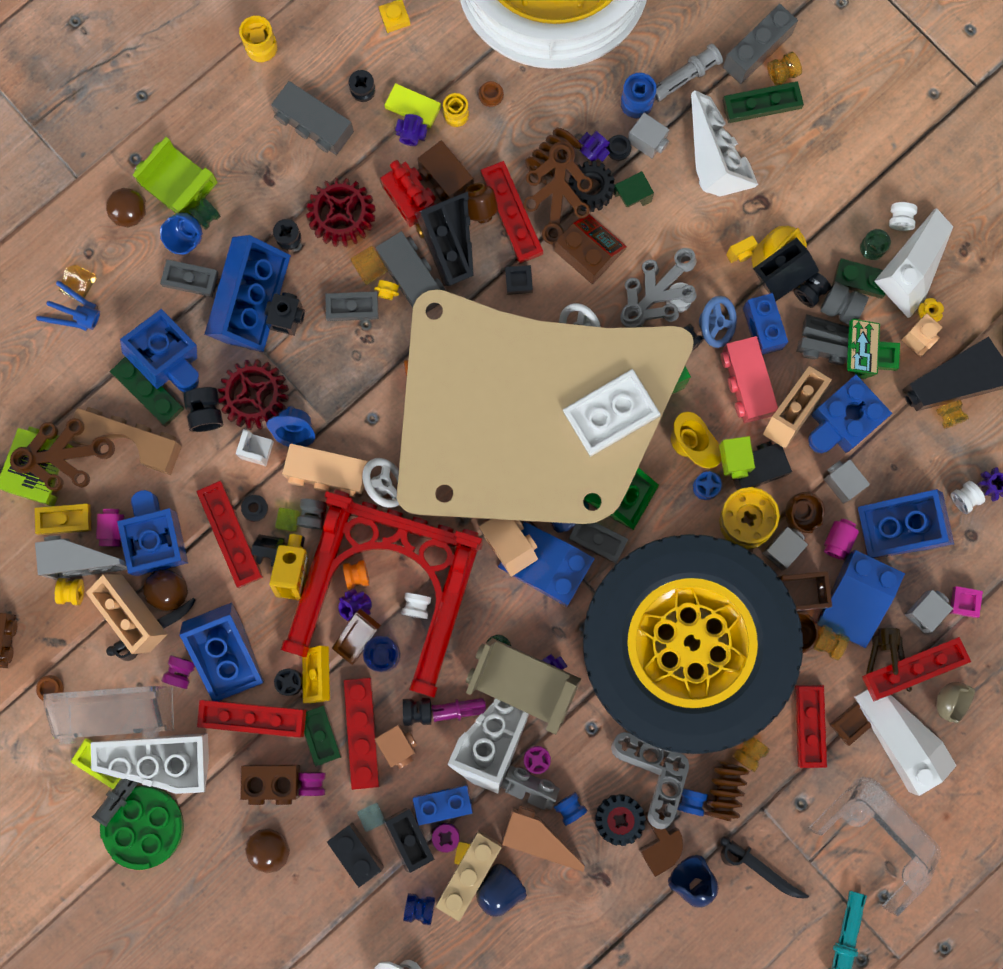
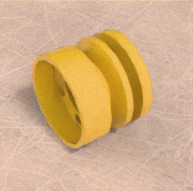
(756, 505)

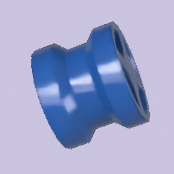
(711, 484)
(692, 802)
(570, 809)

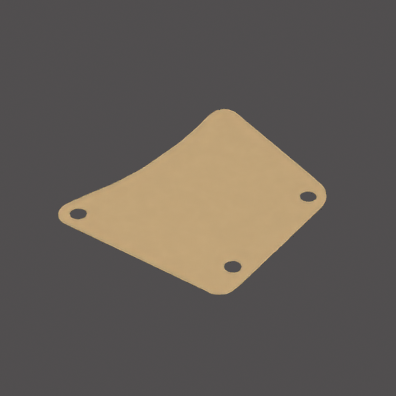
(491, 416)

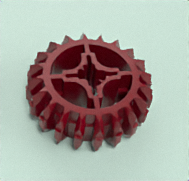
(353, 197)
(244, 398)

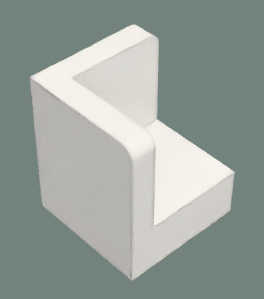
(254, 448)

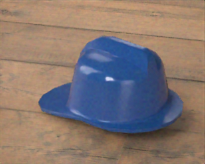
(292, 427)

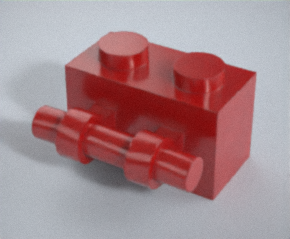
(406, 191)

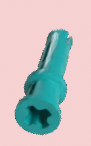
(846, 948)

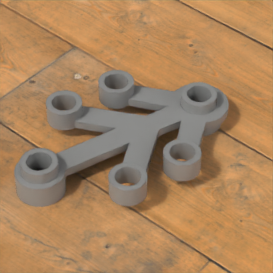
(658, 292)

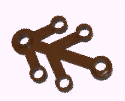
(558, 187)
(57, 454)

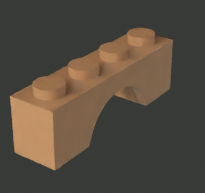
(154, 450)

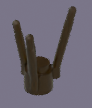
(890, 641)

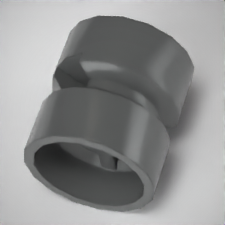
(842, 303)

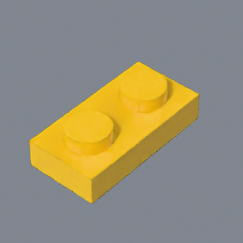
(62, 519)
(316, 675)

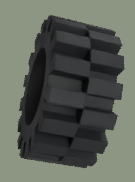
(603, 177)

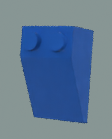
(906, 524)
(558, 566)
(861, 597)
(221, 652)

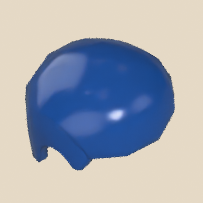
(181, 233)

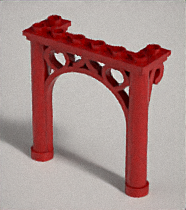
(326, 563)

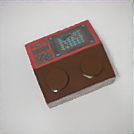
(589, 248)

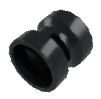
(812, 289)
(411, 714)

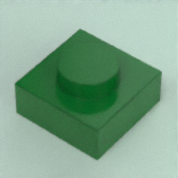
(888, 356)

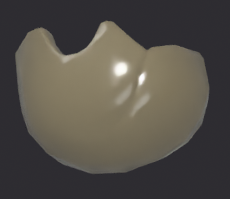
(954, 701)

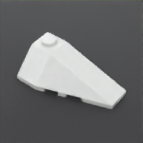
(914, 266)
(489, 746)
(912, 748)
(163, 762)

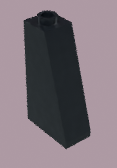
(962, 377)

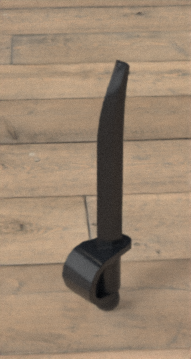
(164, 621)
(760, 868)

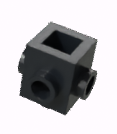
(284, 313)

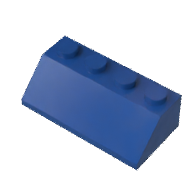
(246, 285)

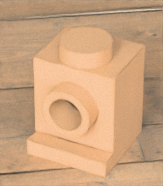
(922, 335)

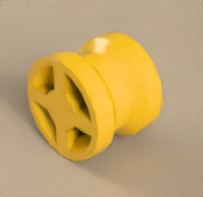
(69, 591)

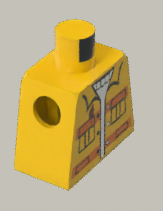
(286, 578)

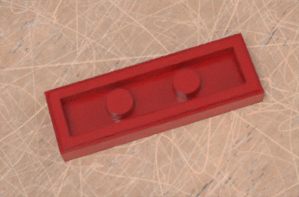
(811, 726)

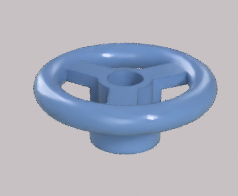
(713, 321)

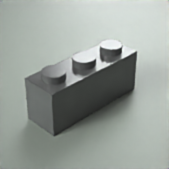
(760, 43)
(312, 118)
(407, 268)

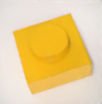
(394, 15)
(742, 250)

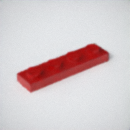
(512, 212)
(229, 534)
(916, 669)
(251, 718)
(361, 733)

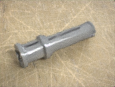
(694, 68)

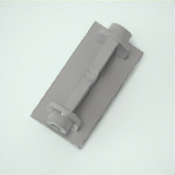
(542, 791)

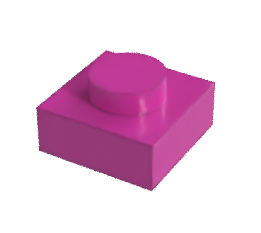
(966, 602)

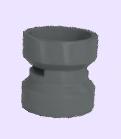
(314, 508)

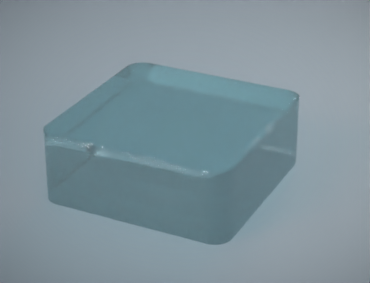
(371, 817)

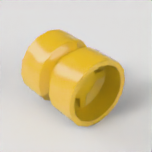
(258, 38)

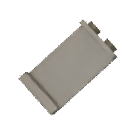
(523, 682)

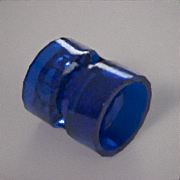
(381, 654)

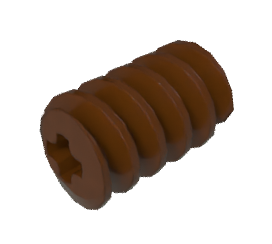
(541, 155)
(727, 791)

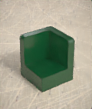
(634, 190)

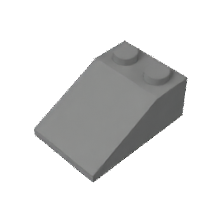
(65, 559)

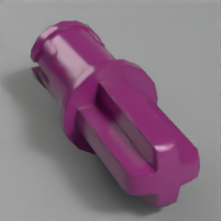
(458, 709)

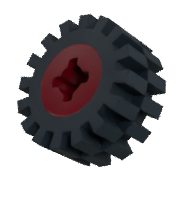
(612, 813)

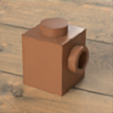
(397, 746)

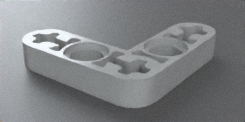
(665, 772)

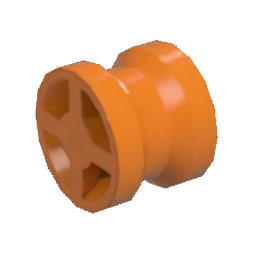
(356, 574)

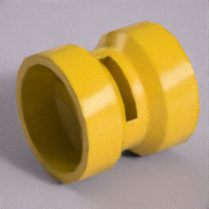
(455, 116)

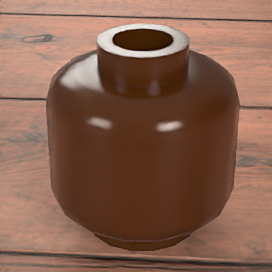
(481, 202)

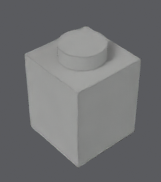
(649, 136)
(845, 480)
(785, 548)
(929, 611)

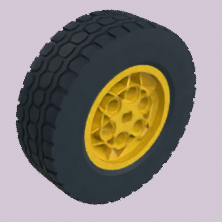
(756, 633)

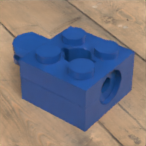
(162, 352)
(847, 417)
(151, 537)

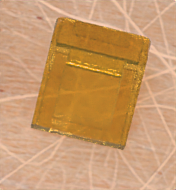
(368, 265)
(78, 280)

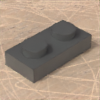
(189, 278)
(352, 306)
(825, 331)
(814, 349)
(599, 540)

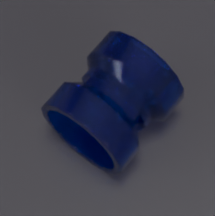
(419, 909)

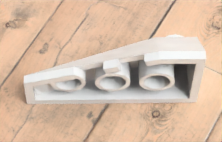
(716, 159)

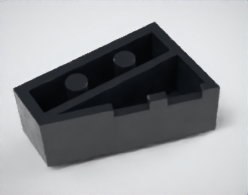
(448, 237)

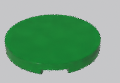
(144, 829)

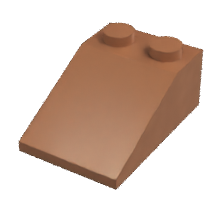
(533, 836)

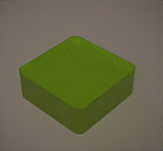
(287, 519)

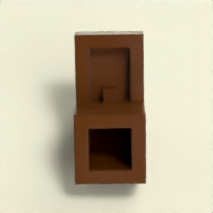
(664, 850)

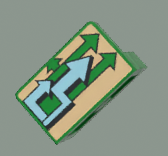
(863, 348)

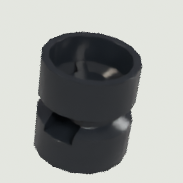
(203, 410)

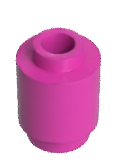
(107, 528)
(840, 539)

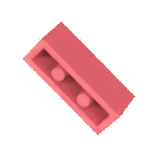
(749, 380)

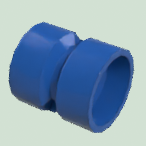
(638, 95)

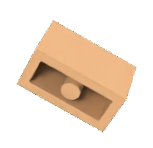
(510, 544)

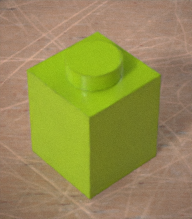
(737, 457)

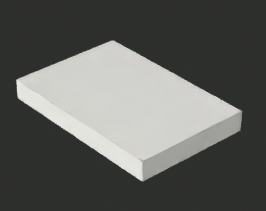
(611, 412)

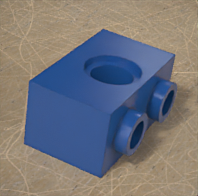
(765, 323)
(442, 804)

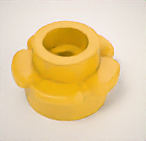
(387, 290)
(938, 308)

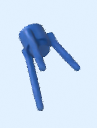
(85, 316)

